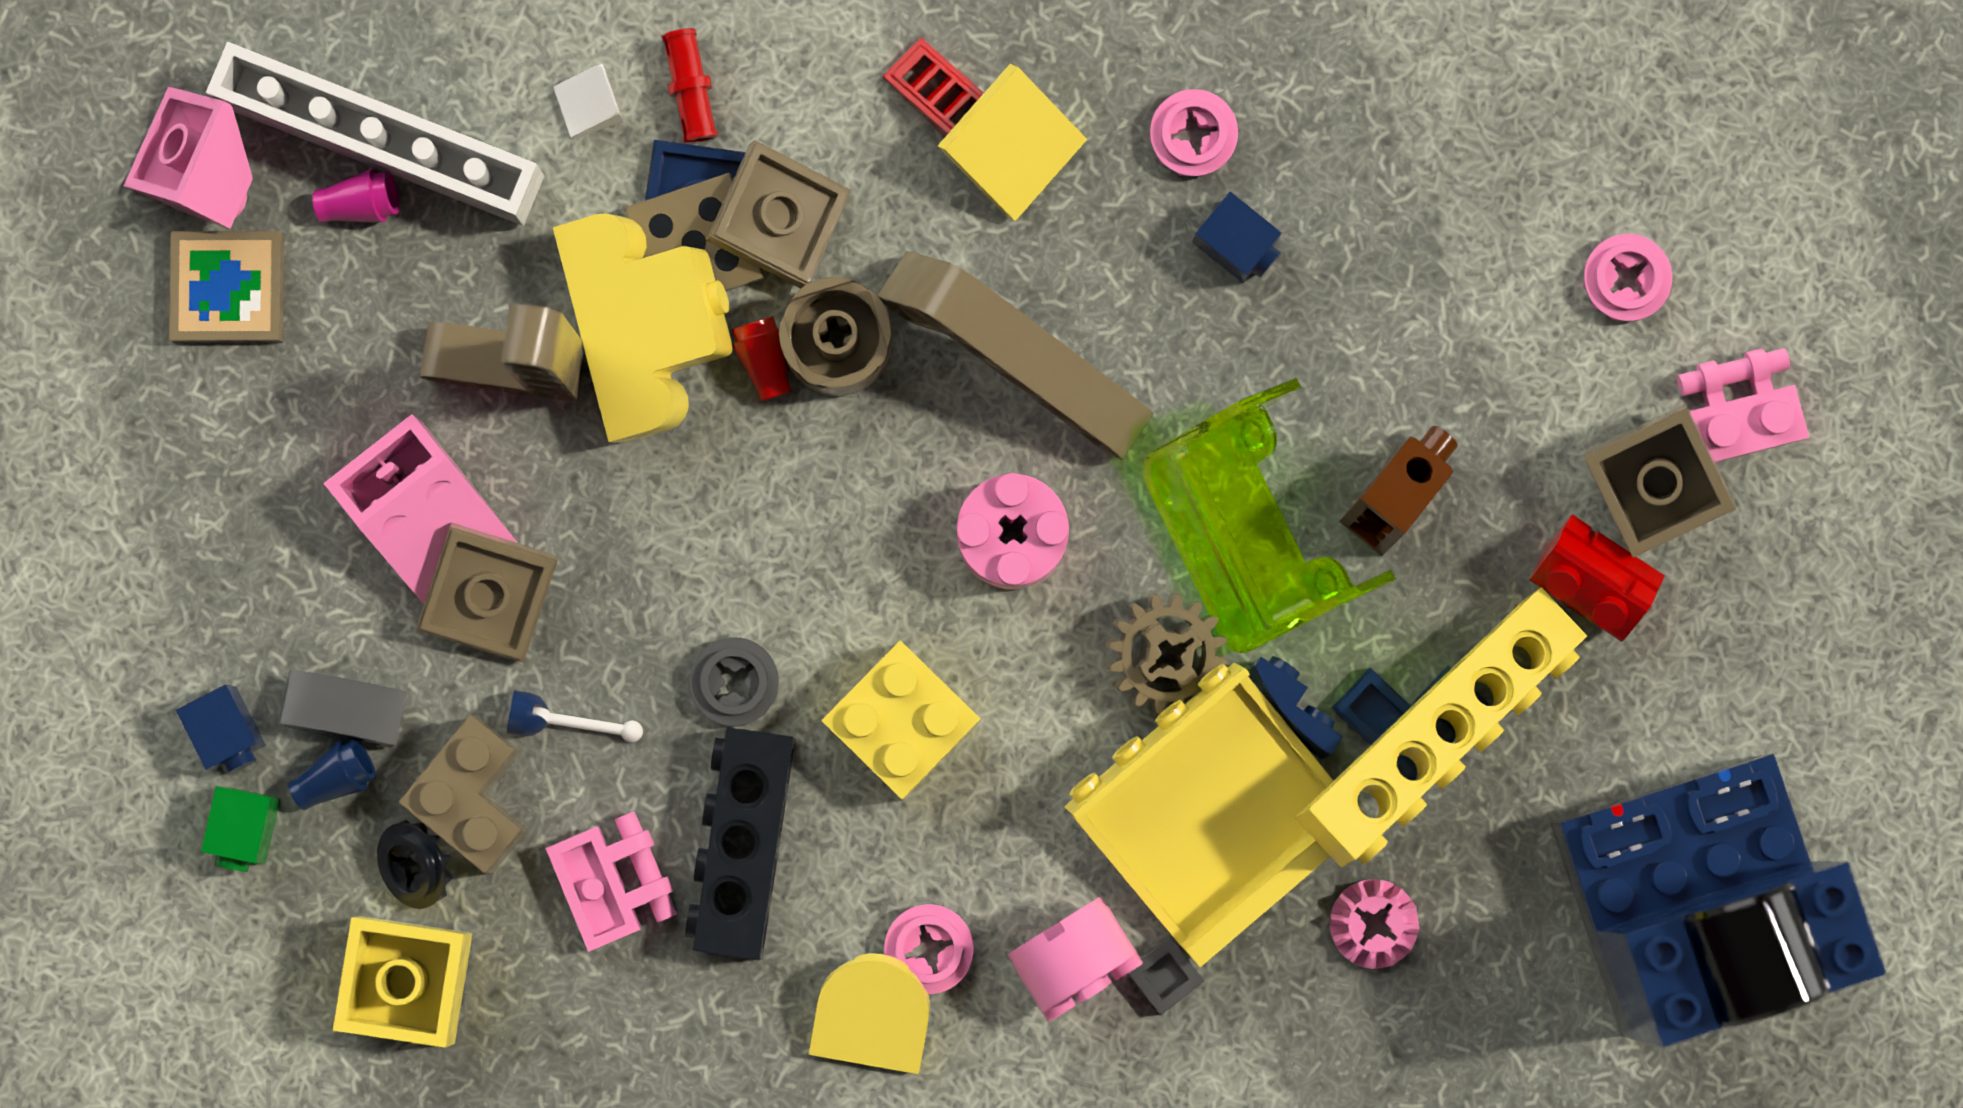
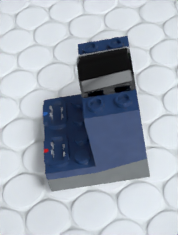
(1713, 905)

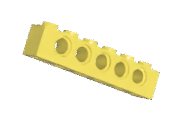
(1334, 814)

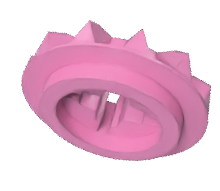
(1209, 113)
(1653, 281)
(941, 924)
(1347, 927)

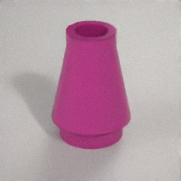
(361, 198)

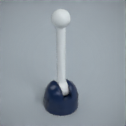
(531, 715)

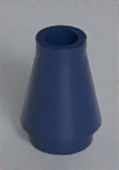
(335, 774)

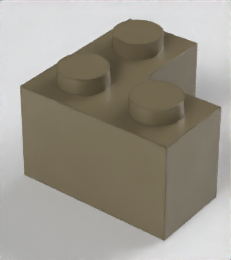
(454, 796)

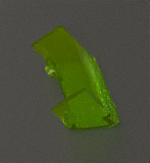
(1235, 532)

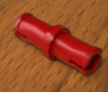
(689, 86)

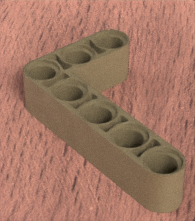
(977, 318)
(532, 357)

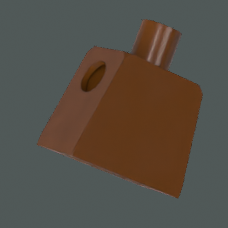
(1401, 490)

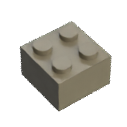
(1659, 480)

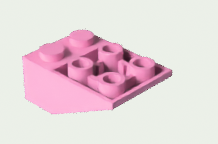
(407, 496)

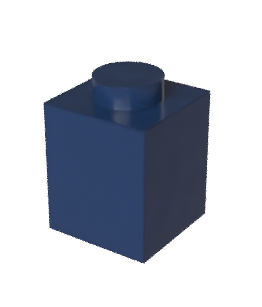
(1238, 239)
(222, 730)

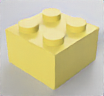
(901, 720)
(402, 981)

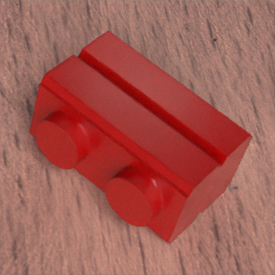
(1597, 578)

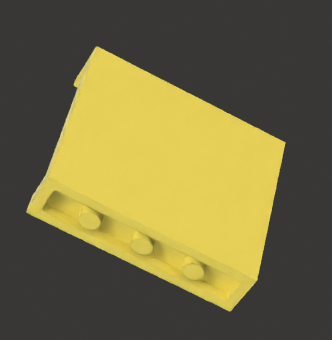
(1207, 812)

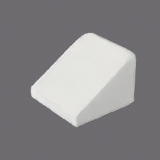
(588, 102)

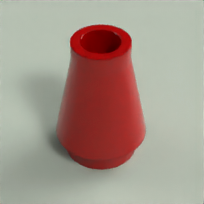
(762, 357)

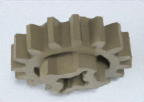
(1186, 637)

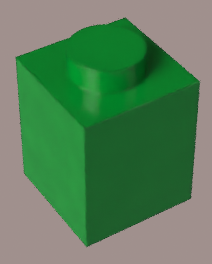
(239, 827)

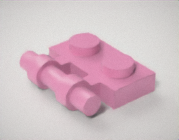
(1748, 423)
(596, 889)

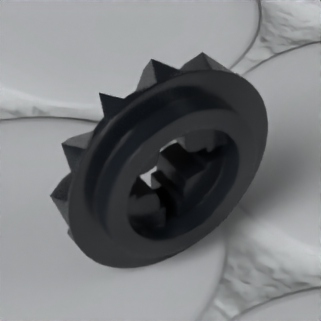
(401, 872)

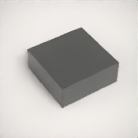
(1166, 976)

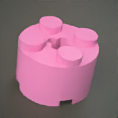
(1012, 499)
(1074, 959)

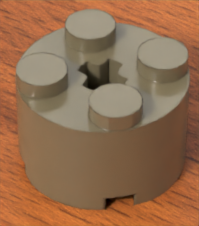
(854, 310)

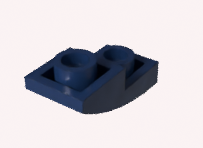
(1281, 688)

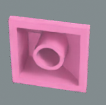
(194, 159)

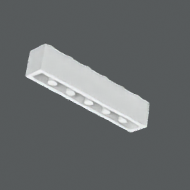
(376, 134)

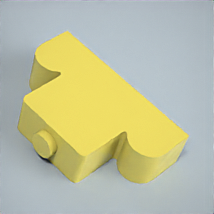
(640, 320)

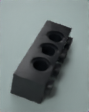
(744, 932)

